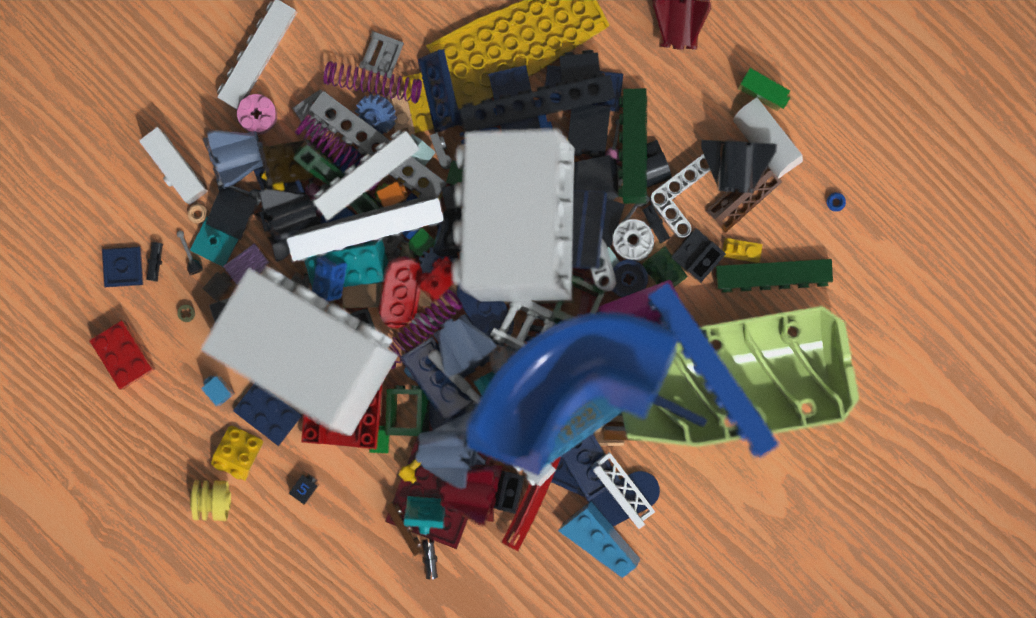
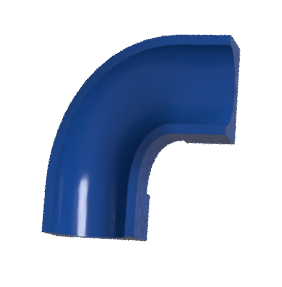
(562, 371)

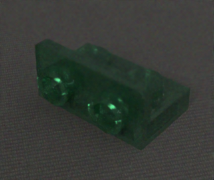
(664, 268)

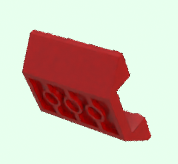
(364, 435)

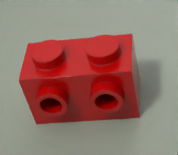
(438, 279)

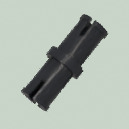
(655, 223)
(154, 261)
(429, 559)

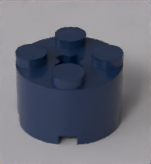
(634, 270)

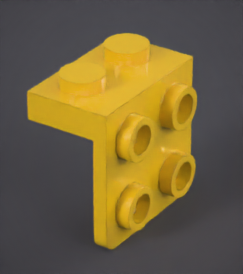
(236, 452)

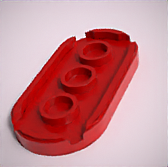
(400, 292)

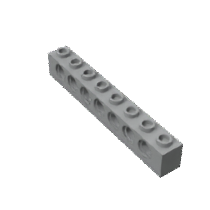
(326, 102)

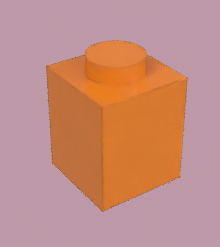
(392, 194)

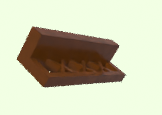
(729, 202)

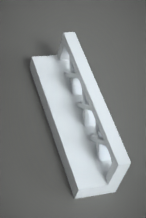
(620, 497)

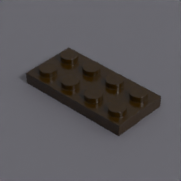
(280, 163)

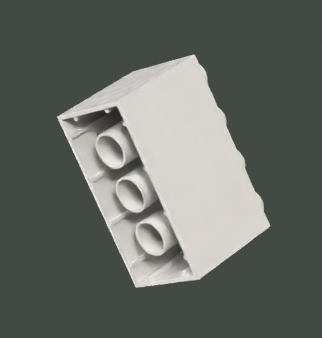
(515, 216)
(300, 350)

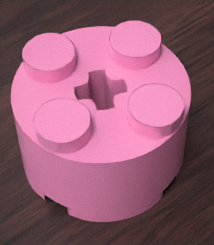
(249, 106)

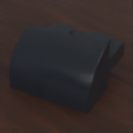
(657, 165)
(445, 240)
(697, 255)
(509, 492)

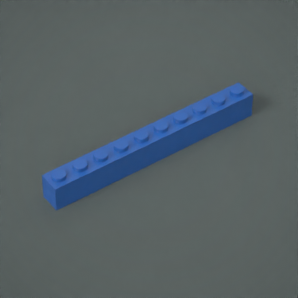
(713, 371)

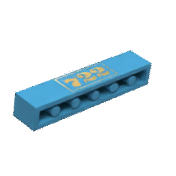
(582, 424)

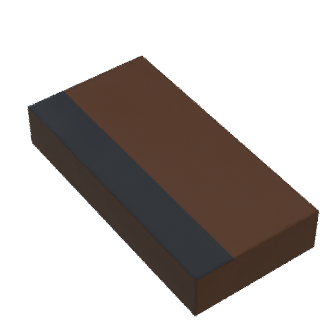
(615, 431)

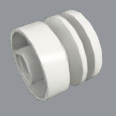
(629, 229)

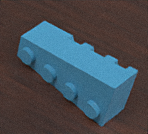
(600, 539)

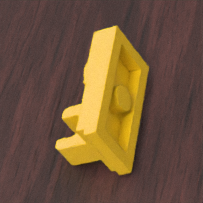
(742, 250)

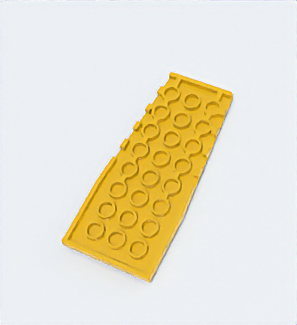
(516, 36)

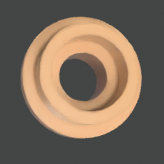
(191, 211)

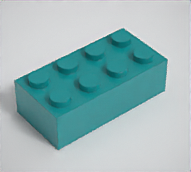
(364, 263)

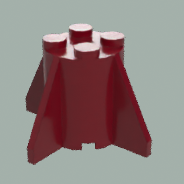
(681, 22)
(477, 498)

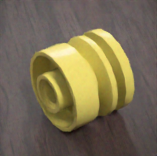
(210, 500)

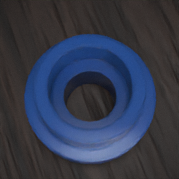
(842, 202)

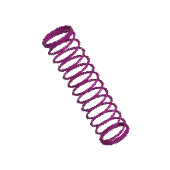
(416, 83)
(305, 123)
(450, 301)

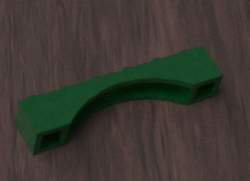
(327, 171)

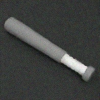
(464, 386)

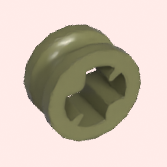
(186, 319)

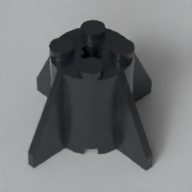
(737, 163)
(283, 216)

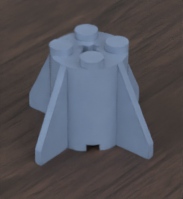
(233, 155)
(462, 347)
(447, 451)

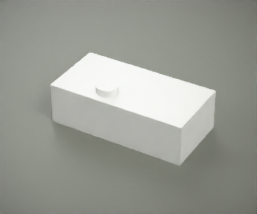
(174, 166)

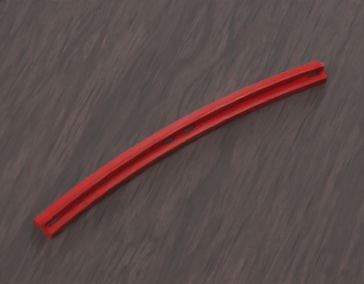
(535, 494)

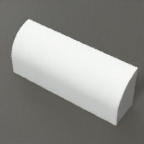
(761, 127)

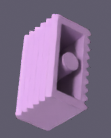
(249, 258)

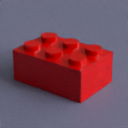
(122, 355)

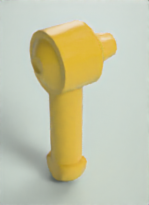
(407, 472)

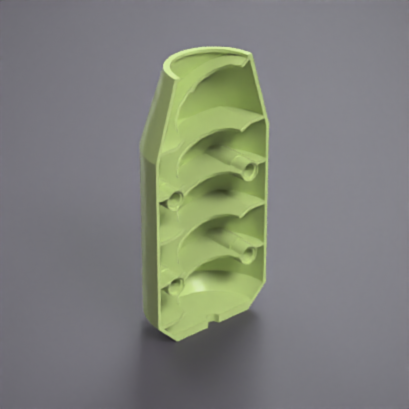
(771, 370)

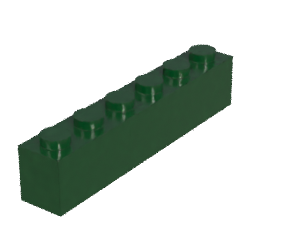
(634, 146)
(774, 274)

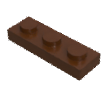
(413, 543)

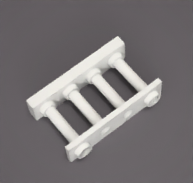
(533, 312)

